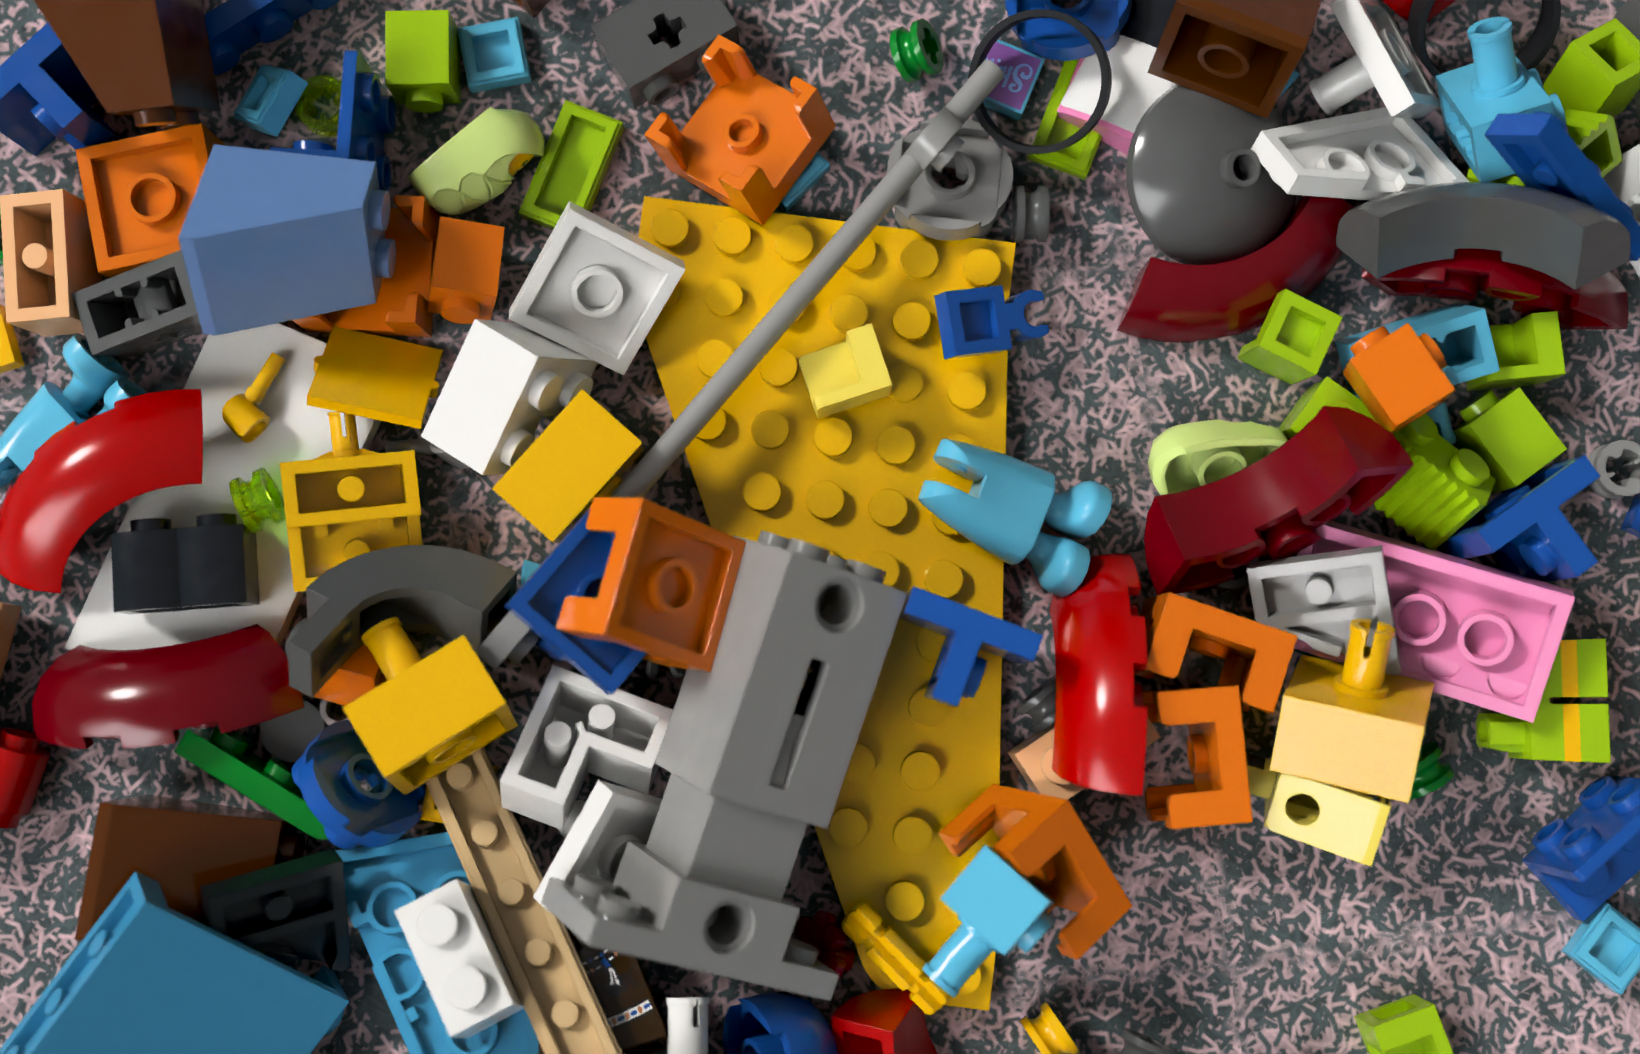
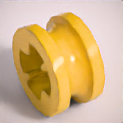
(1049, 1033)

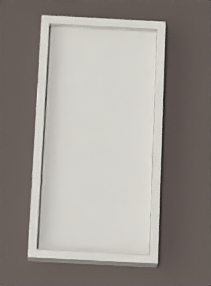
(293, 434)

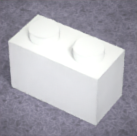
(459, 959)

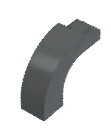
(422, 585)

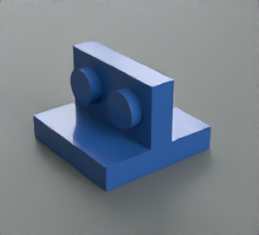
(48, 98)
(1528, 527)
(574, 570)
(966, 631)

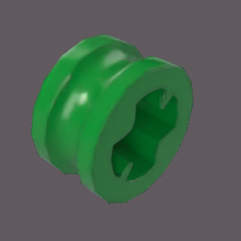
(916, 50)
(1430, 772)

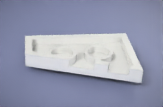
(1354, 156)

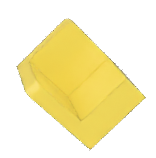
(846, 373)

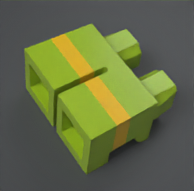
(1562, 729)

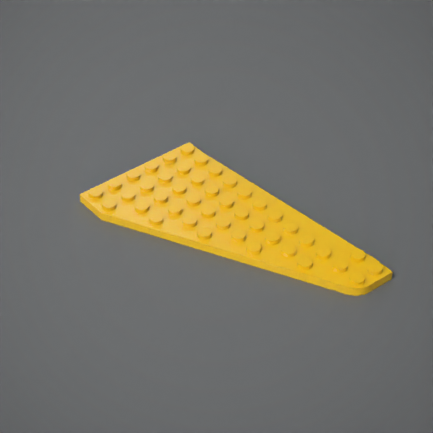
(856, 491)

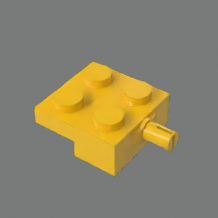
(348, 503)

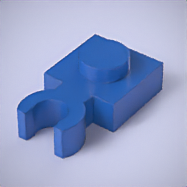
(983, 322)

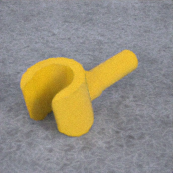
(242, 411)

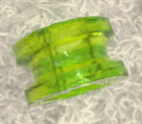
(307, 111)
(257, 500)

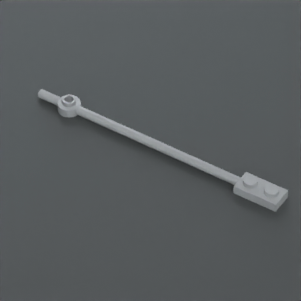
(934, 147)

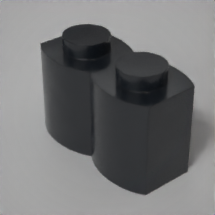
(184, 567)

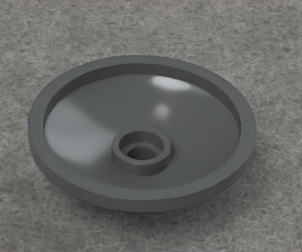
(1186, 181)

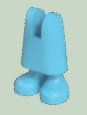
(55, 408)
(1008, 510)

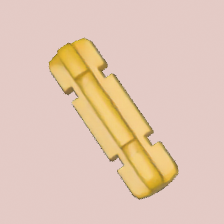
(893, 957)

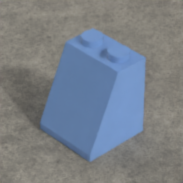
(284, 237)

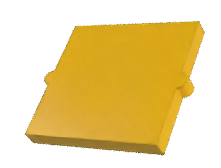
(375, 377)

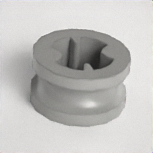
(1603, 485)

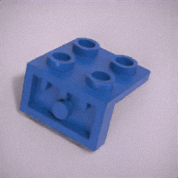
(363, 120)
(1592, 849)

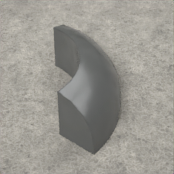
(1519, 221)

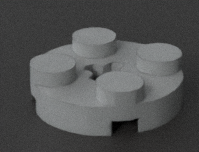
(969, 207)

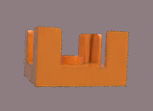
(746, 135)
(141, 193)
(405, 296)
(661, 584)
(1252, 651)
(1213, 755)
(1053, 850)

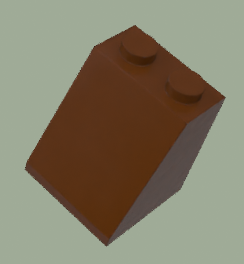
(1235, 48)
(140, 56)
(179, 847)

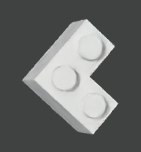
(500, 393)
(578, 733)

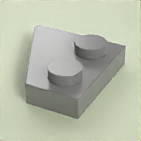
(1322, 594)

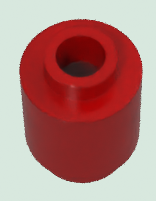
(20, 773)

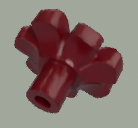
(828, 939)

